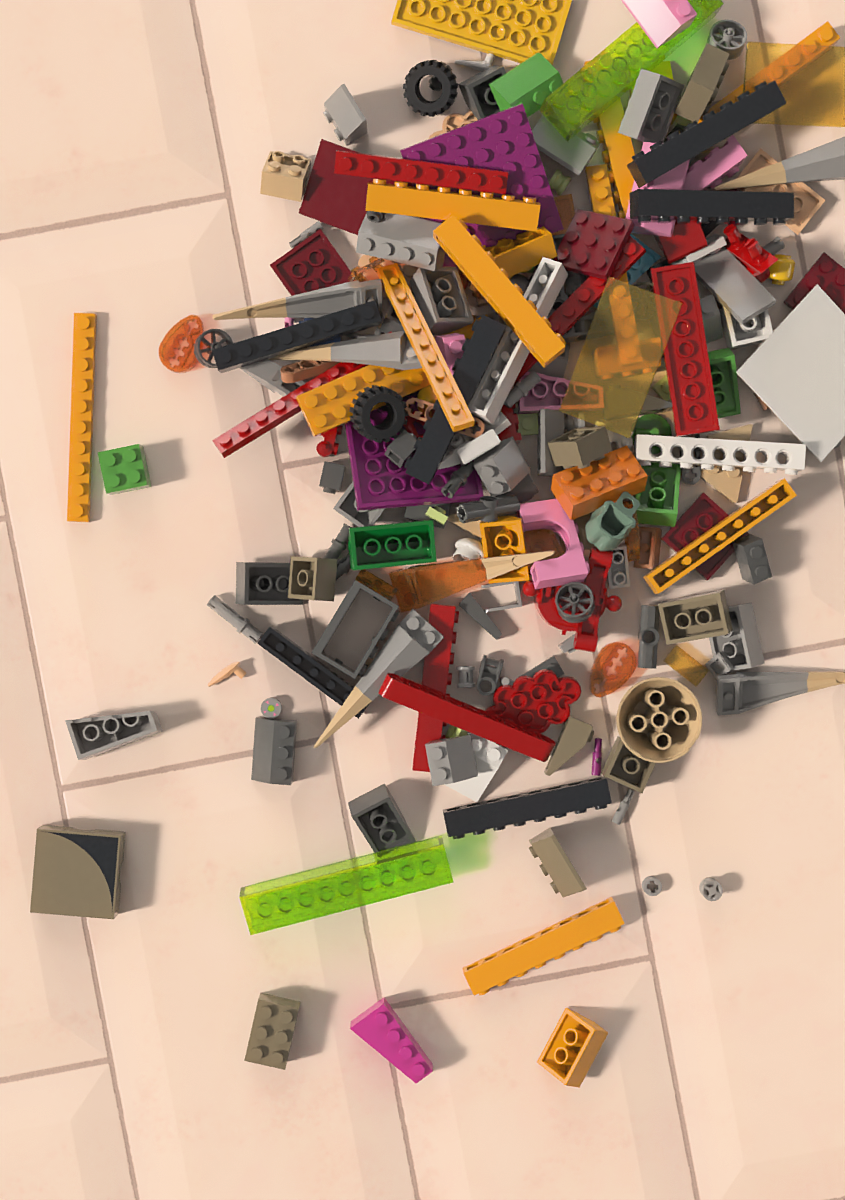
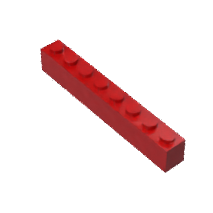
(437, 678)

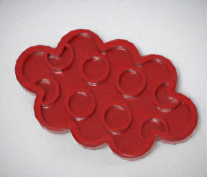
(536, 700)

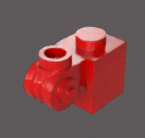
(329, 446)

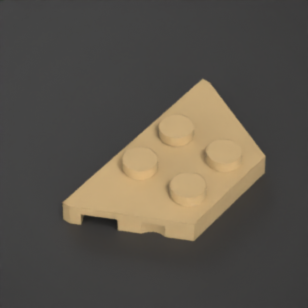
(727, 481)

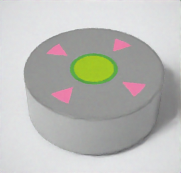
(271, 708)

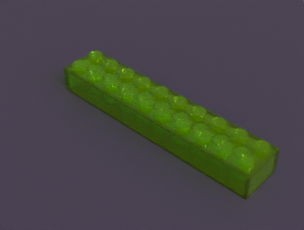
(614, 73)
(345, 885)

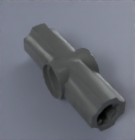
(488, 508)
(648, 651)

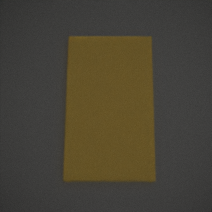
(807, 77)
(620, 357)

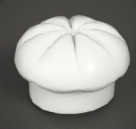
(468, 549)

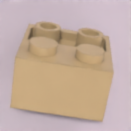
(285, 176)

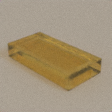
(686, 665)

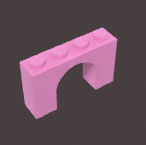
(566, 568)

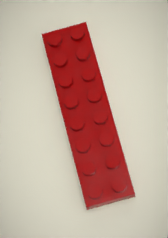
(687, 353)

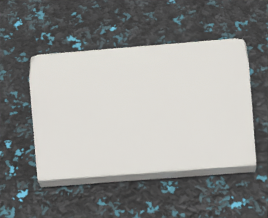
(478, 447)

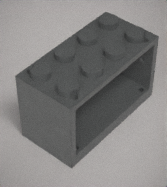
(337, 619)

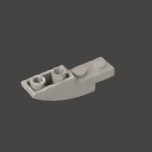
(269, 375)

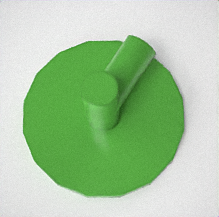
(652, 425)

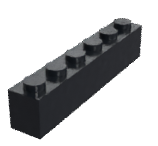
(307, 666)

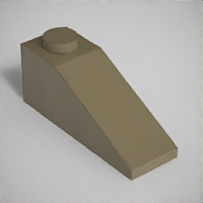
(570, 741)

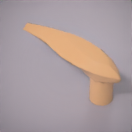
(227, 671)

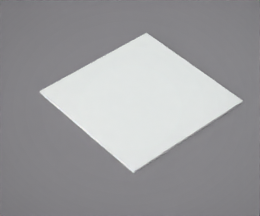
(803, 372)

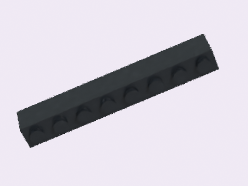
(705, 134)
(711, 206)
(297, 336)
(467, 375)
(527, 806)

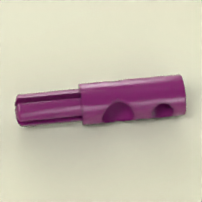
(596, 766)

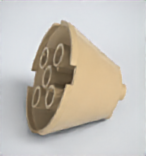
(672, 730)

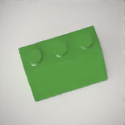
(526, 84)

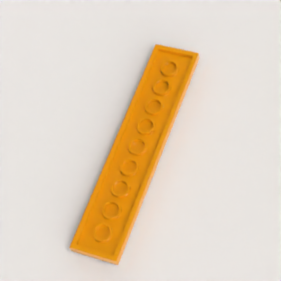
(330, 403)

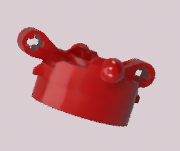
(586, 631)

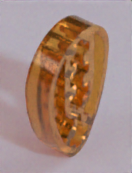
(171, 342)
(632, 541)
(622, 674)

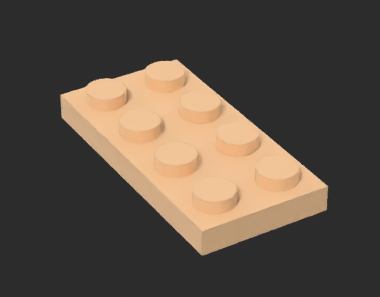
(805, 199)

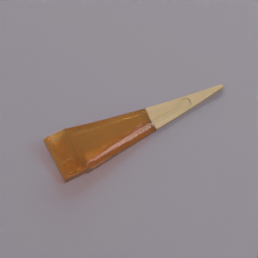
(432, 582)

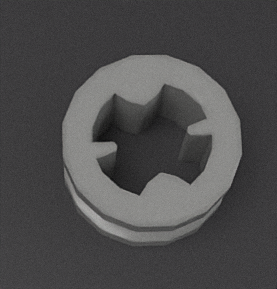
(647, 881)

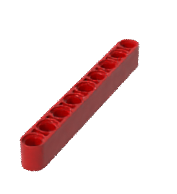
(466, 717)

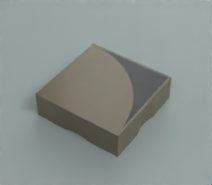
(77, 872)

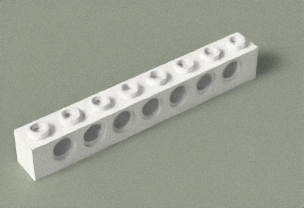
(793, 452)

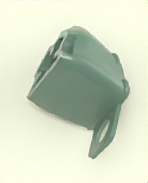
(611, 523)

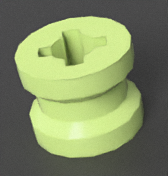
(559, 182)

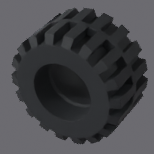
(413, 94)
(393, 421)

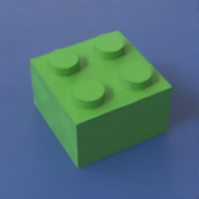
(124, 469)

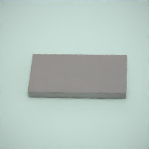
(733, 285)

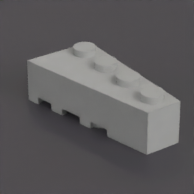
(105, 733)

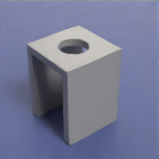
(517, 594)

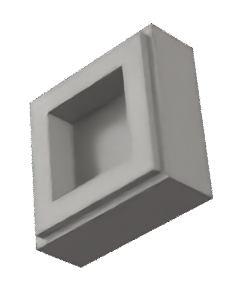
(719, 665)

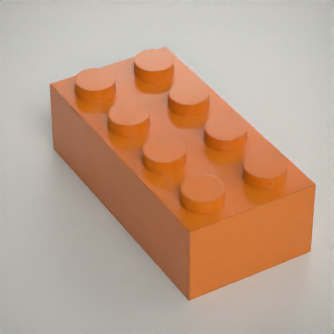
(604, 480)

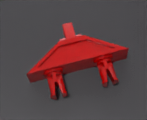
(749, 253)

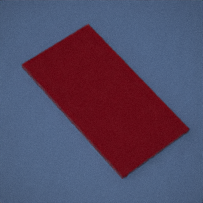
(335, 197)

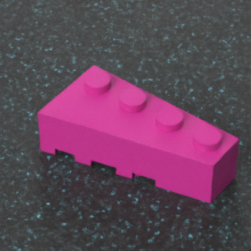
(390, 1037)

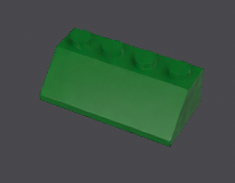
(391, 545)

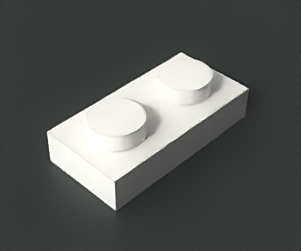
(714, 242)

